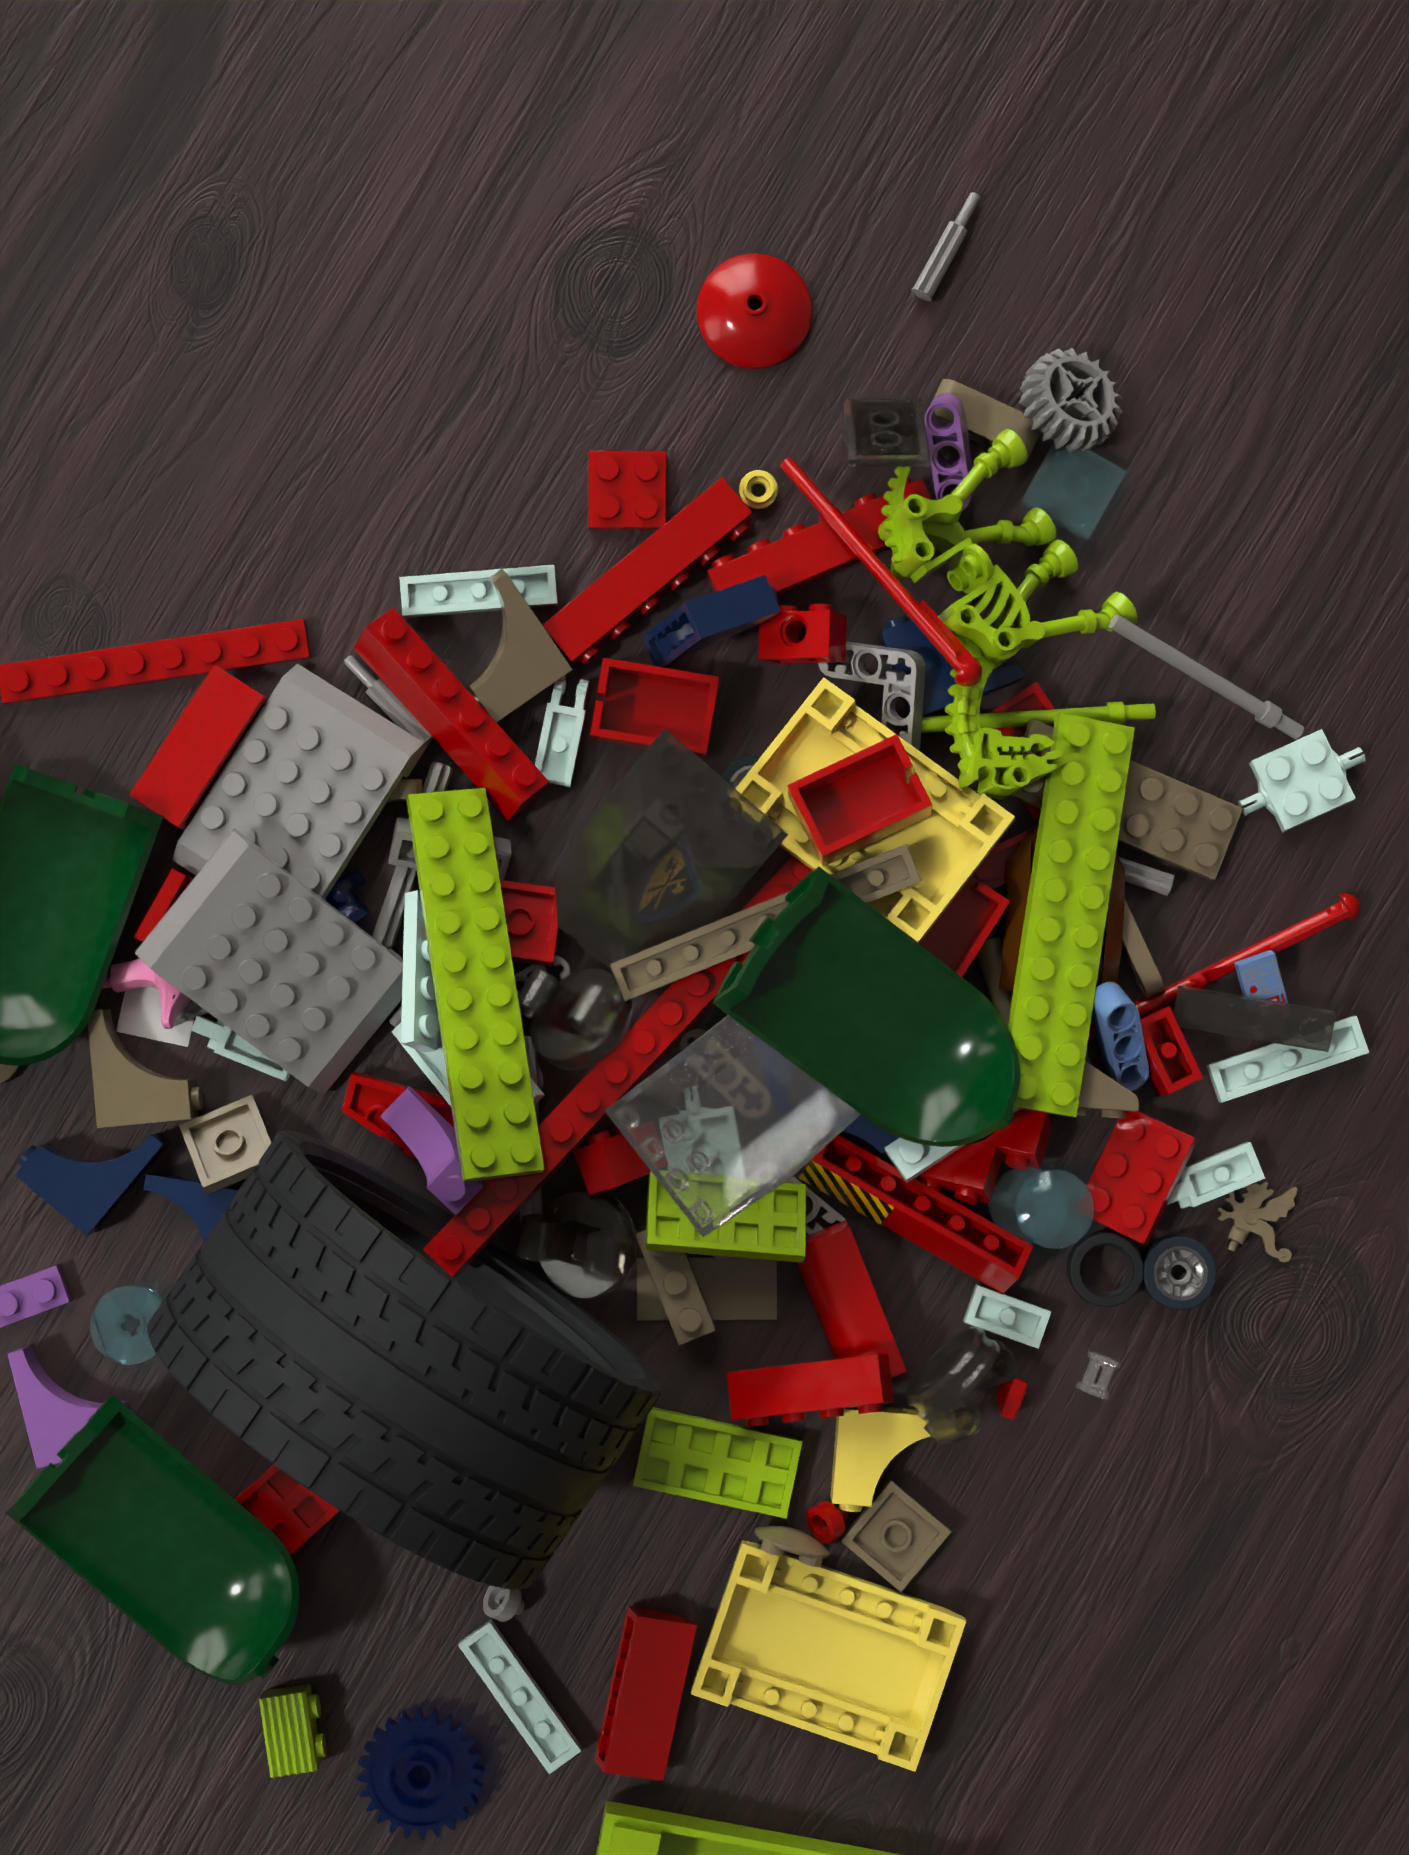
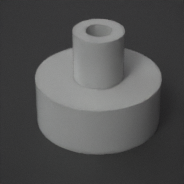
(502, 1603)

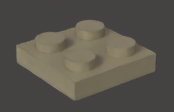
(226, 1143)
(895, 1535)

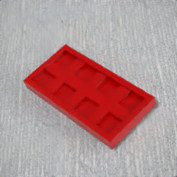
(286, 1507)

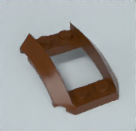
(1018, 881)

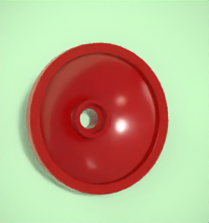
(754, 336)

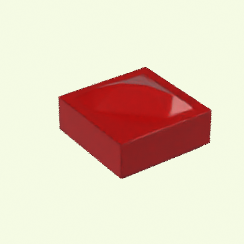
(1010, 1397)

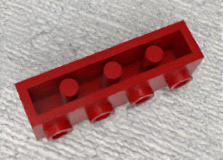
(810, 1388)

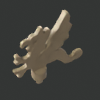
(1249, 1217)

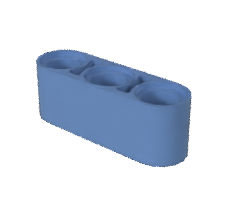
(1119, 1036)

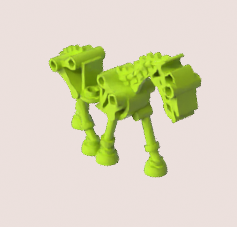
(923, 524)

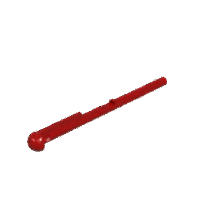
(967, 667)
(1346, 908)

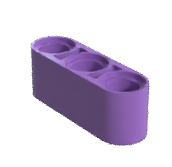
(948, 434)

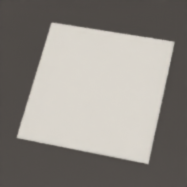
(142, 1017)

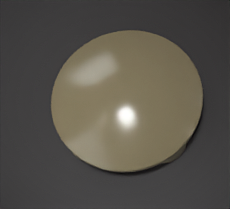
(782, 1538)

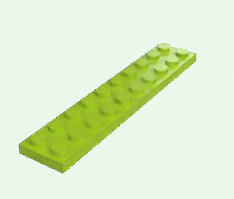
(1067, 910)
(474, 985)

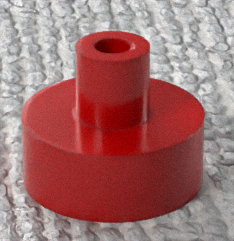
(826, 1522)

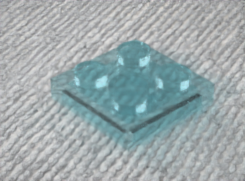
(1074, 488)

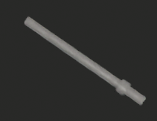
(1265, 712)

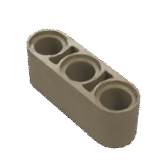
(986, 416)

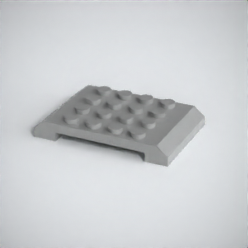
(304, 782)
(275, 963)

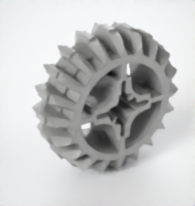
(1071, 400)

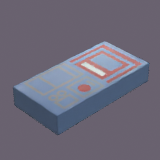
(1261, 977)

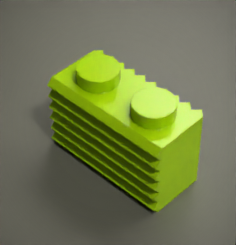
(291, 1730)

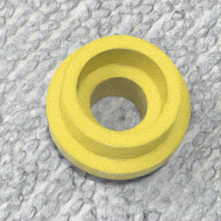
(758, 477)

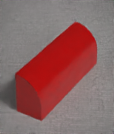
(198, 747)
(846, 1297)
(645, 1693)

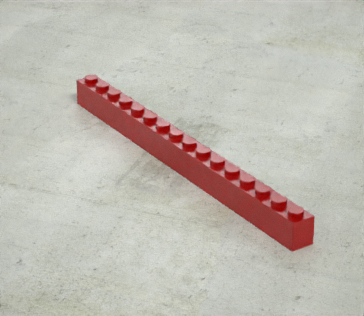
(586, 1104)

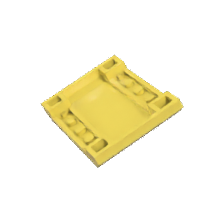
(943, 846)
(829, 1654)

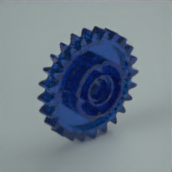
(415, 1802)

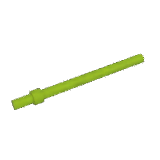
(1113, 712)

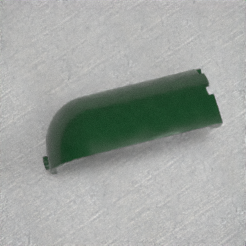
(63, 903)
(875, 1018)
(165, 1546)

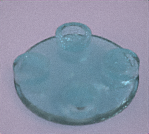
(1054, 1209)

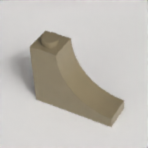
(525, 656)
(128, 1090)

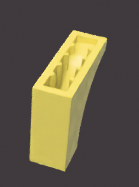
(865, 1448)

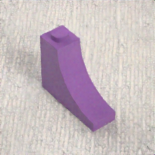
(434, 1146)
(47, 1409)

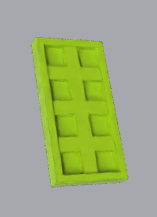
(765, 1230)
(718, 1462)

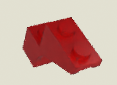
(974, 1168)

